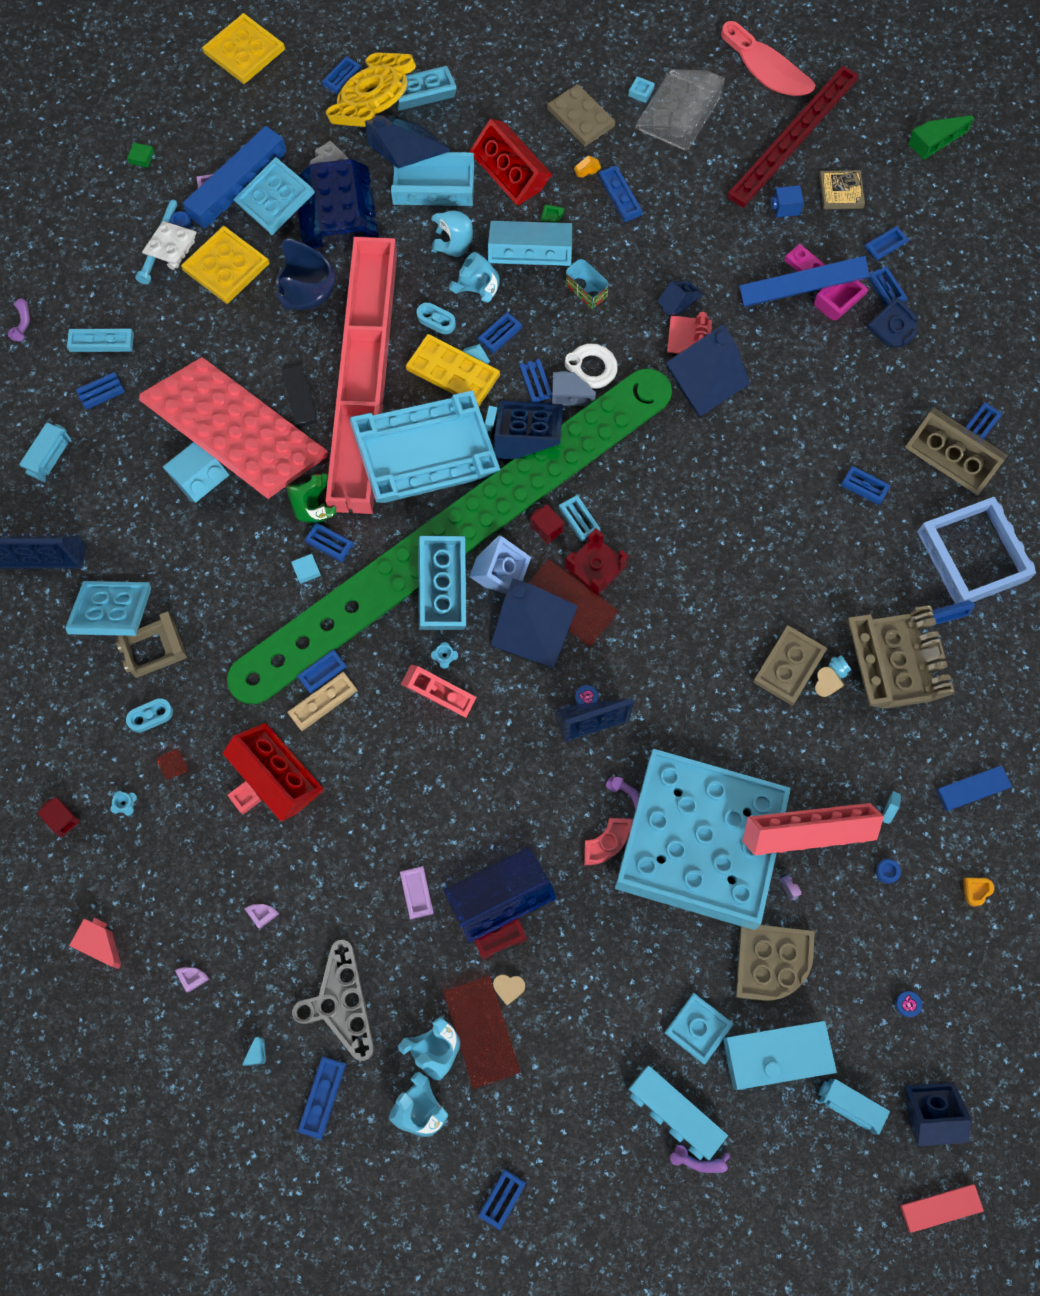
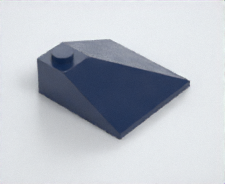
(402, 141)
(709, 370)
(526, 428)
(533, 623)
(592, 717)

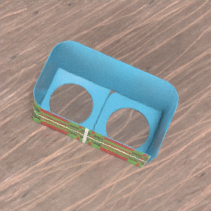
(585, 271)

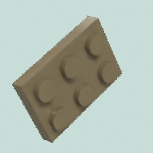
(581, 115)
(790, 665)

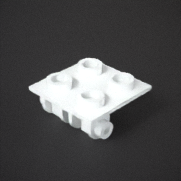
(170, 244)

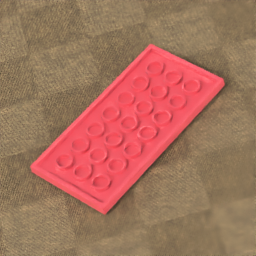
(234, 427)

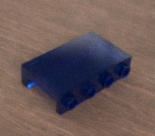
(499, 894)

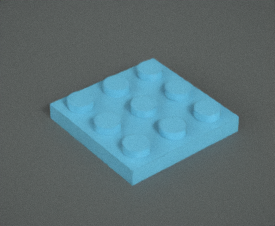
(274, 195)
(108, 608)

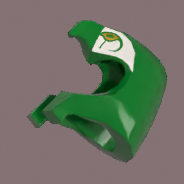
(305, 500)

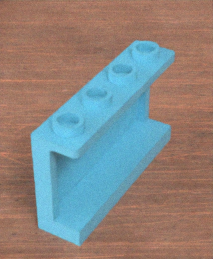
(436, 181)
(530, 243)

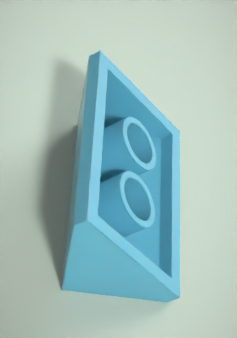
(427, 88)

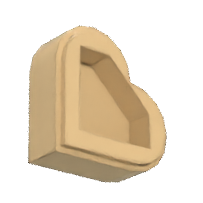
(828, 682)
(509, 988)

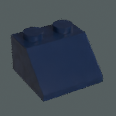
(937, 1114)

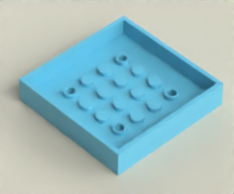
(700, 840)

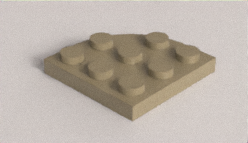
(773, 962)

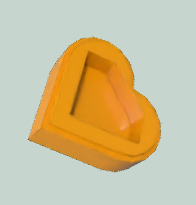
(587, 166)
(977, 890)

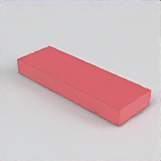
(941, 1208)

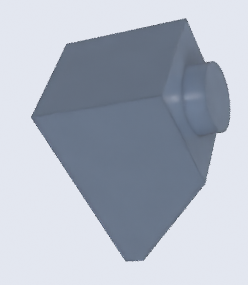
(571, 390)

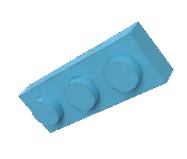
(100, 340)

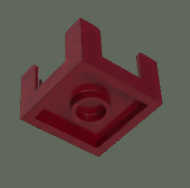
(596, 563)
(500, 939)

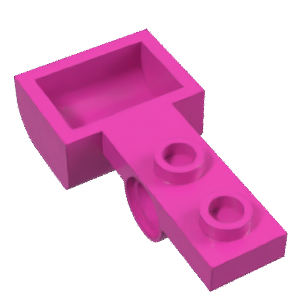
(832, 300)

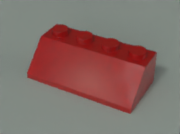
(509, 162)
(272, 771)

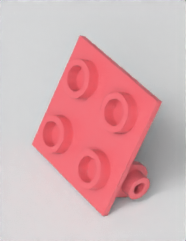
(687, 331)

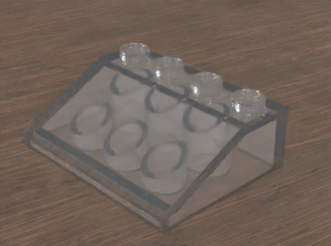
(681, 106)

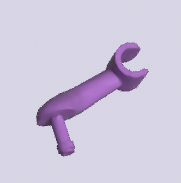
(17, 334)
(617, 783)
(715, 1166)

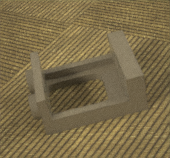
(170, 639)

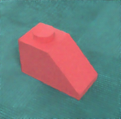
(97, 942)

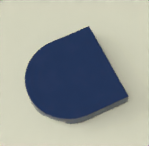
(895, 324)

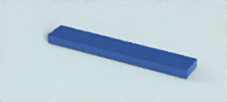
(804, 281)

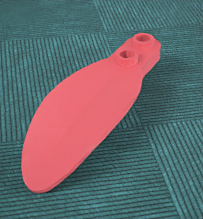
(766, 63)

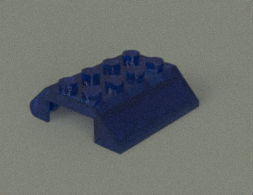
(340, 201)

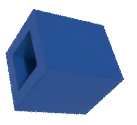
(787, 201)

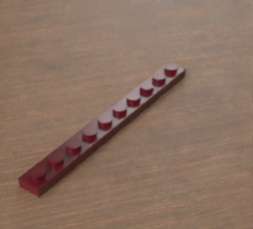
(792, 137)

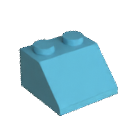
(195, 472)

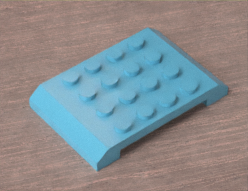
(424, 447)

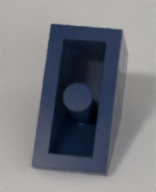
(678, 297)

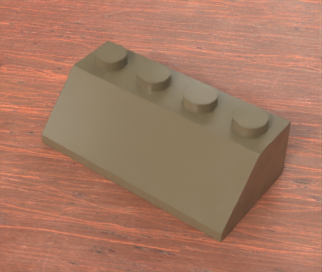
(956, 451)

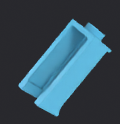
(45, 451)
(853, 1105)

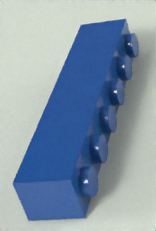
(233, 177)

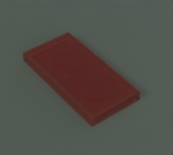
(592, 612)
(481, 1032)

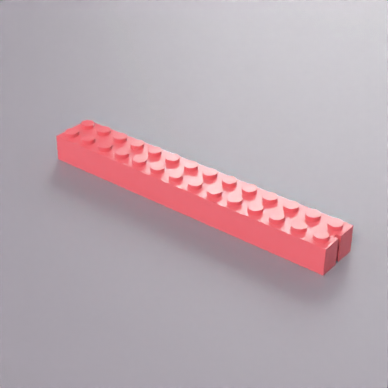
(361, 368)

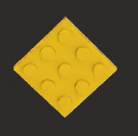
(243, 48)
(225, 264)

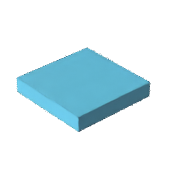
(698, 1028)

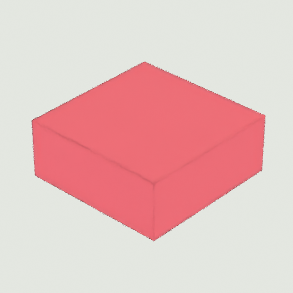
(244, 797)

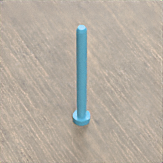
(143, 275)

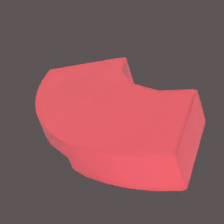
(609, 843)

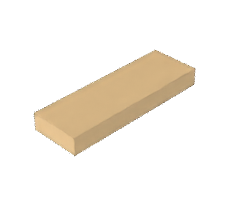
(322, 701)

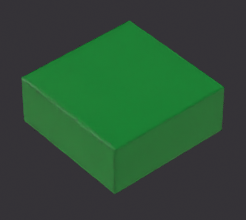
(140, 155)

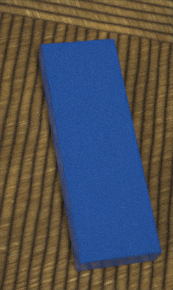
(620, 193)
(974, 788)
(322, 1097)

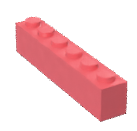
(812, 828)

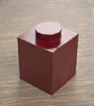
(546, 523)
(58, 816)

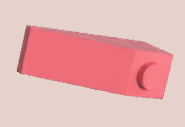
(438, 690)

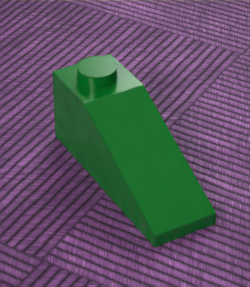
(937, 134)

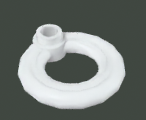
(592, 350)

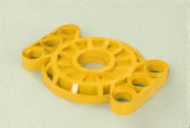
(385, 73)

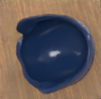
(305, 279)

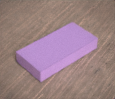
(416, 892)

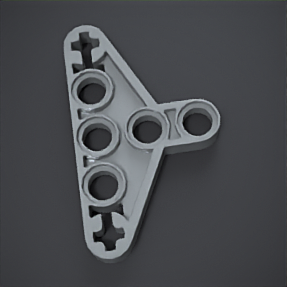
(340, 1018)

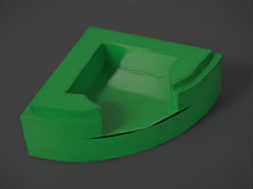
(552, 214)

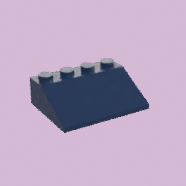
(41, 551)

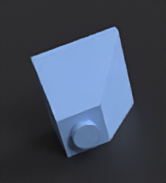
(499, 565)

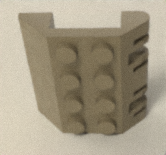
(899, 660)

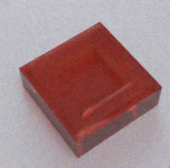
(172, 764)

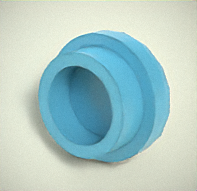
(840, 666)

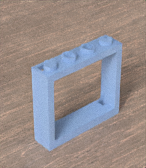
(946, 566)

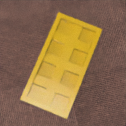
(452, 369)

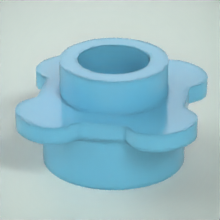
(444, 648)
(117, 800)

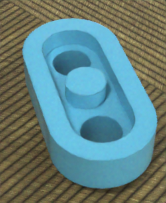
(437, 318)
(150, 715)

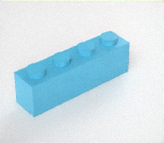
(678, 1113)

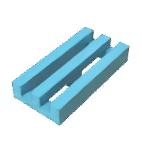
(582, 536)

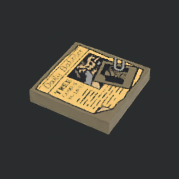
(842, 189)

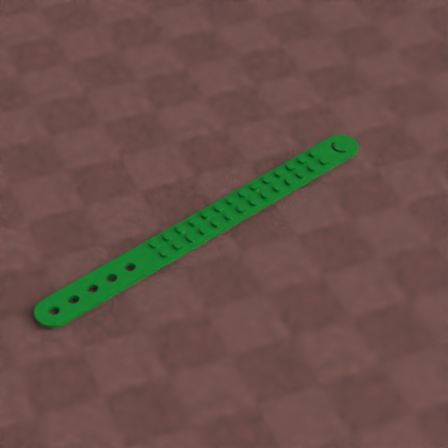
(474, 515)

